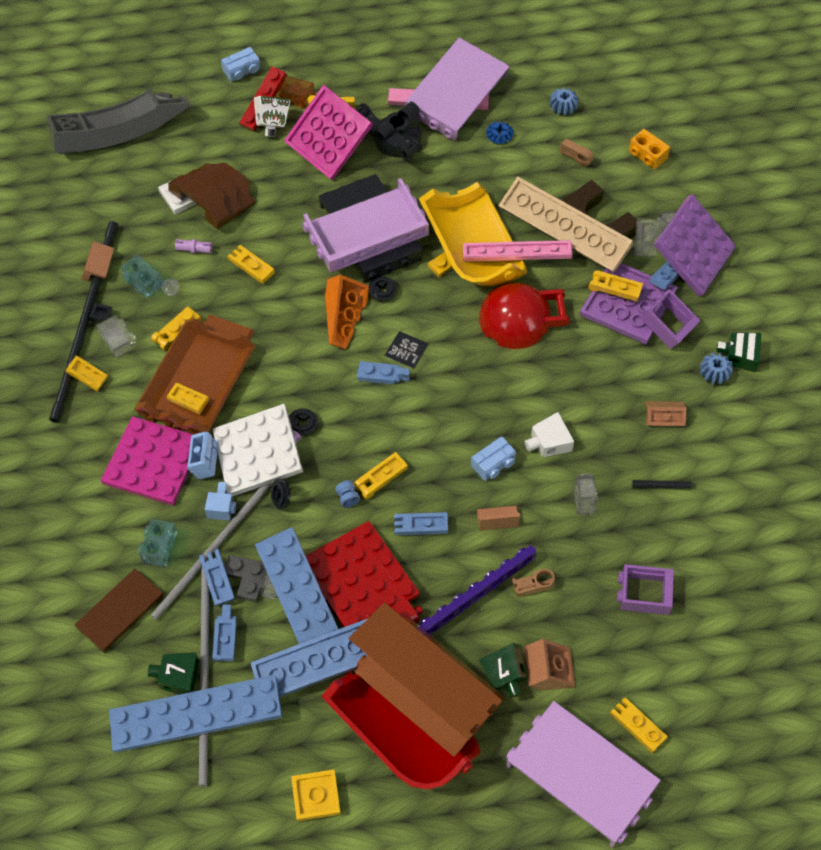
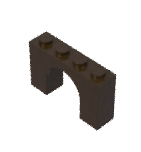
(591, 195)

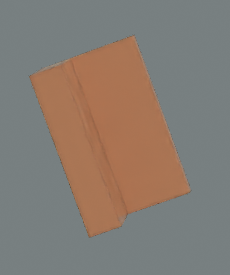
(97, 261)
(665, 413)
(498, 518)

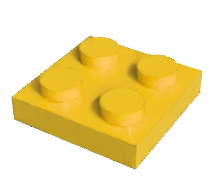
(315, 795)

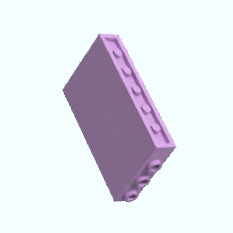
(456, 87)
(367, 228)
(584, 772)

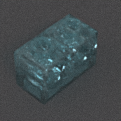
(141, 276)
(162, 543)

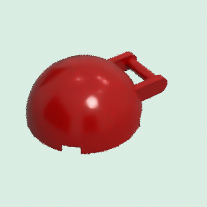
(520, 314)

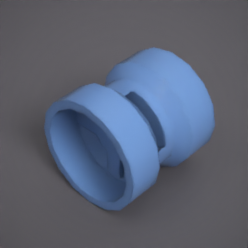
(347, 492)

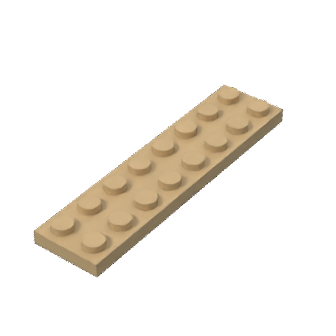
(566, 223)

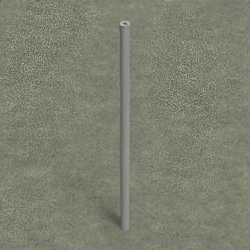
(215, 545)
(204, 674)

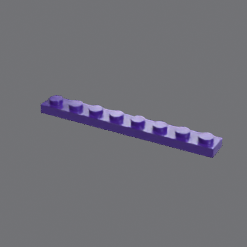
(478, 590)

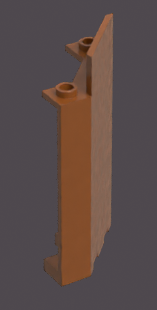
(203, 359)
(423, 679)

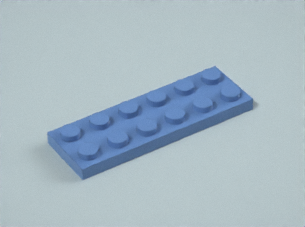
(296, 586)
(311, 661)

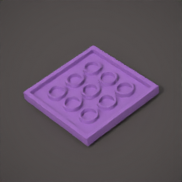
(694, 245)
(624, 314)

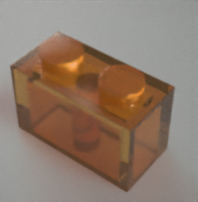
(296, 91)

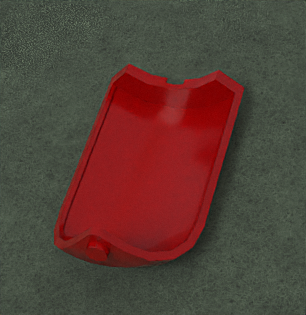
(396, 738)

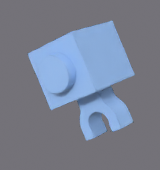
(220, 504)

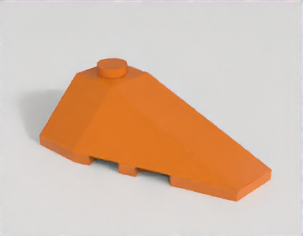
(344, 304)

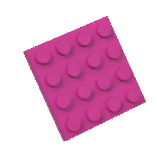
(328, 132)
(150, 461)

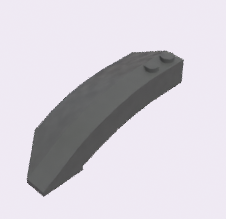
(113, 123)

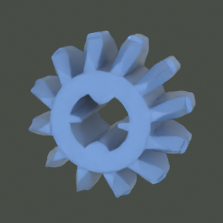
(564, 101)
(716, 368)

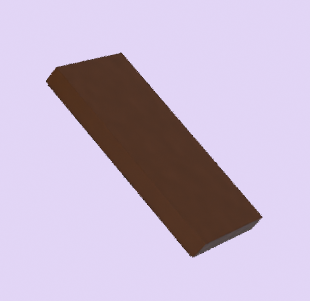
(119, 610)

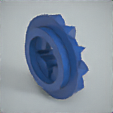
(504, 137)

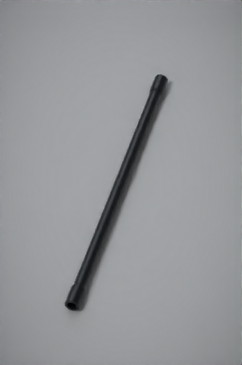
(58, 406)

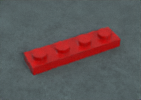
(268, 88)

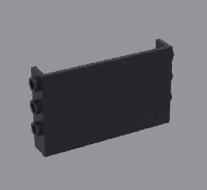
(387, 261)

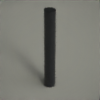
(661, 484)

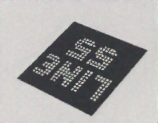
(406, 349)

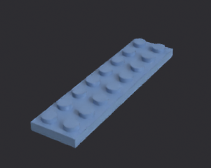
(195, 713)

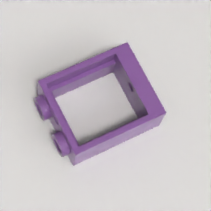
(679, 309)
(646, 573)

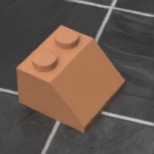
(549, 665)

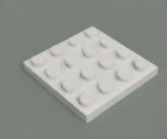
(257, 450)

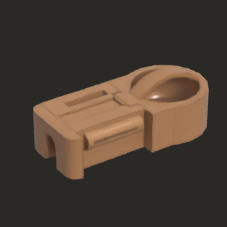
(576, 152)
(530, 585)

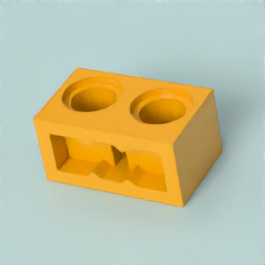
(649, 149)

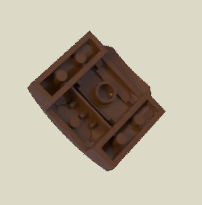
(217, 189)

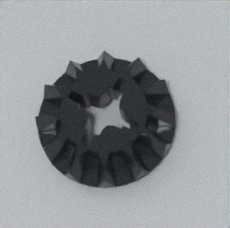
(382, 282)
(303, 415)
(281, 493)

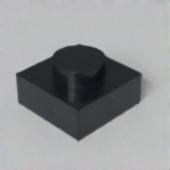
(100, 313)

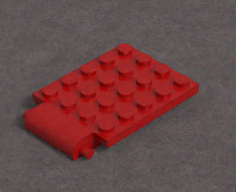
(360, 575)

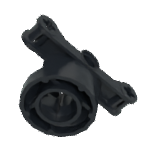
(398, 132)

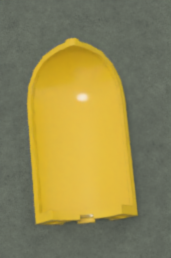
(471, 219)

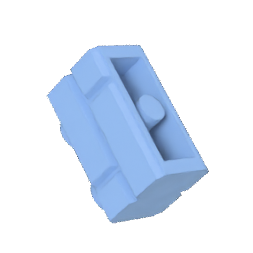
(240, 64)
(202, 455)
(493, 459)

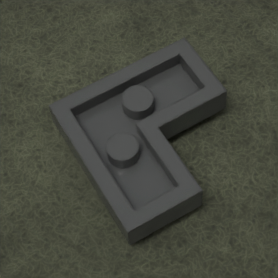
(249, 573)

